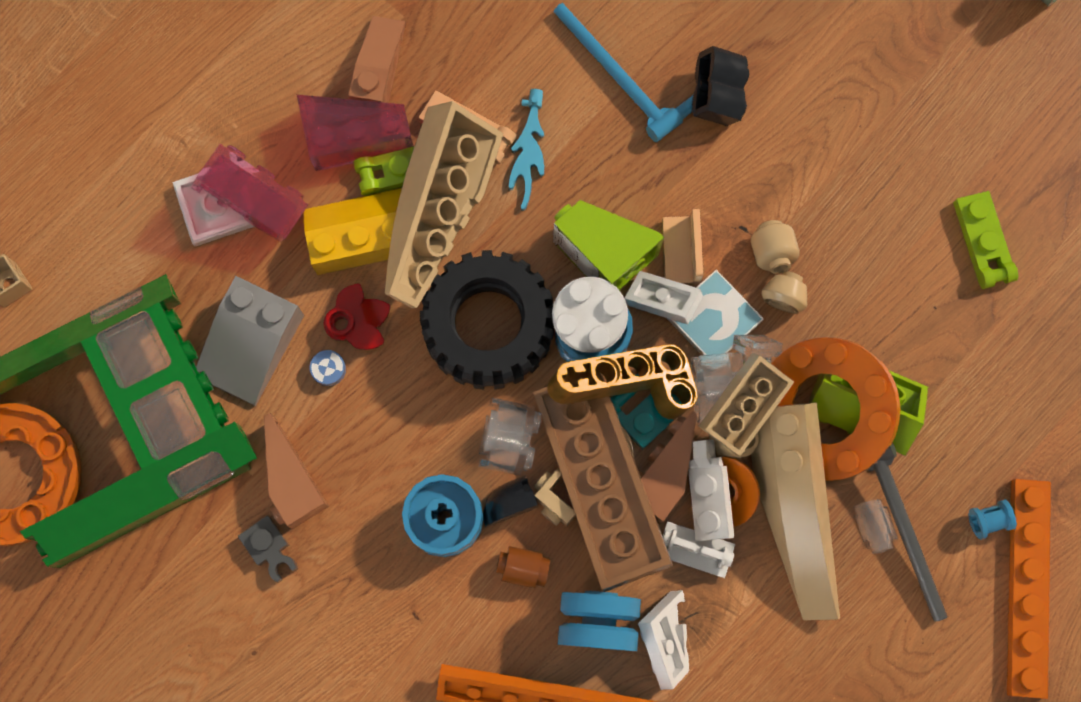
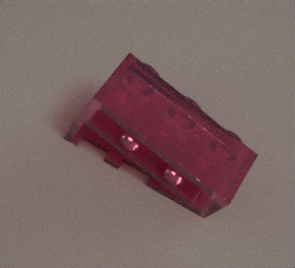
(349, 129)
(250, 192)

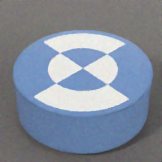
(327, 368)

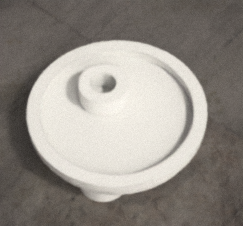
(590, 314)

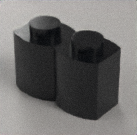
(720, 86)

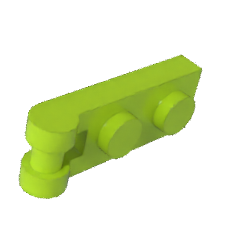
(394, 169)
(985, 239)

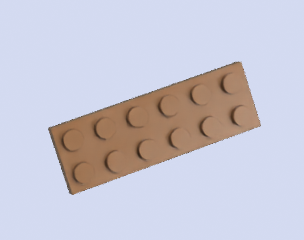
(604, 489)

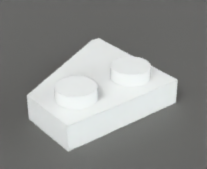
(666, 641)

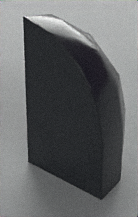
(509, 501)

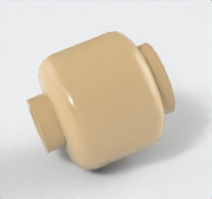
(775, 246)

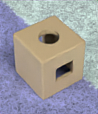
(11, 270)

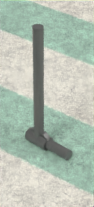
(907, 534)

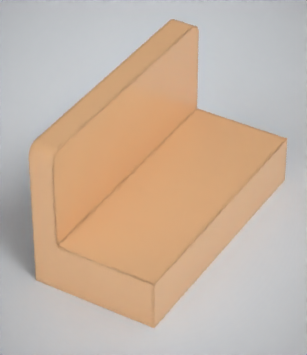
(683, 248)

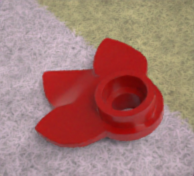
(362, 316)

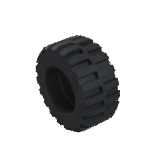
(481, 275)

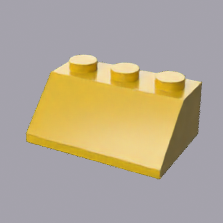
(350, 231)

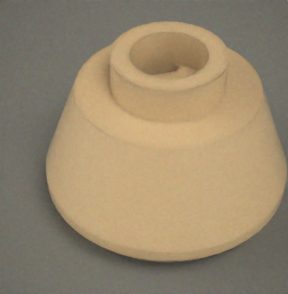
(786, 292)

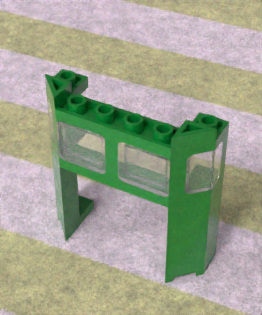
(159, 406)

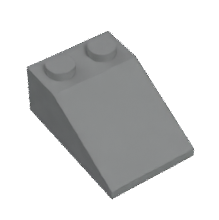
(248, 340)

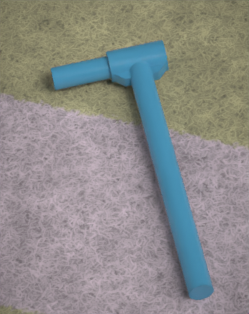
(660, 121)

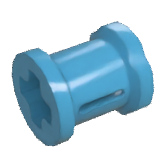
(992, 519)

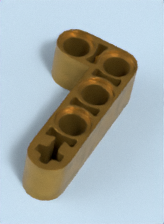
(621, 381)

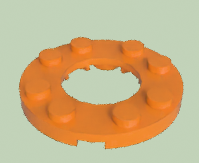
(874, 389)
(60, 468)

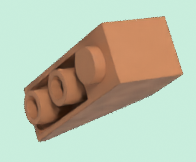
(669, 469)

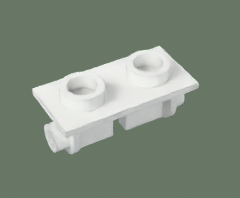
(704, 555)

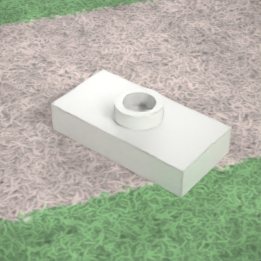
(663, 297)

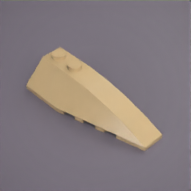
(438, 192)
(796, 505)

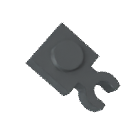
(265, 544)

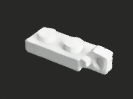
(710, 493)

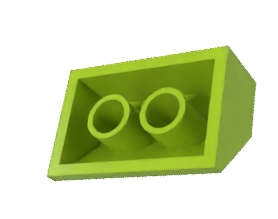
(841, 407)

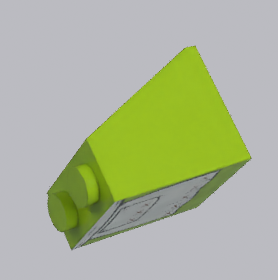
(605, 242)

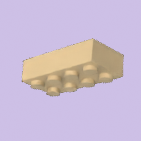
(746, 404)

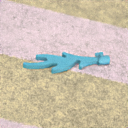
(531, 152)

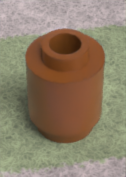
(523, 567)

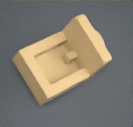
(554, 508)

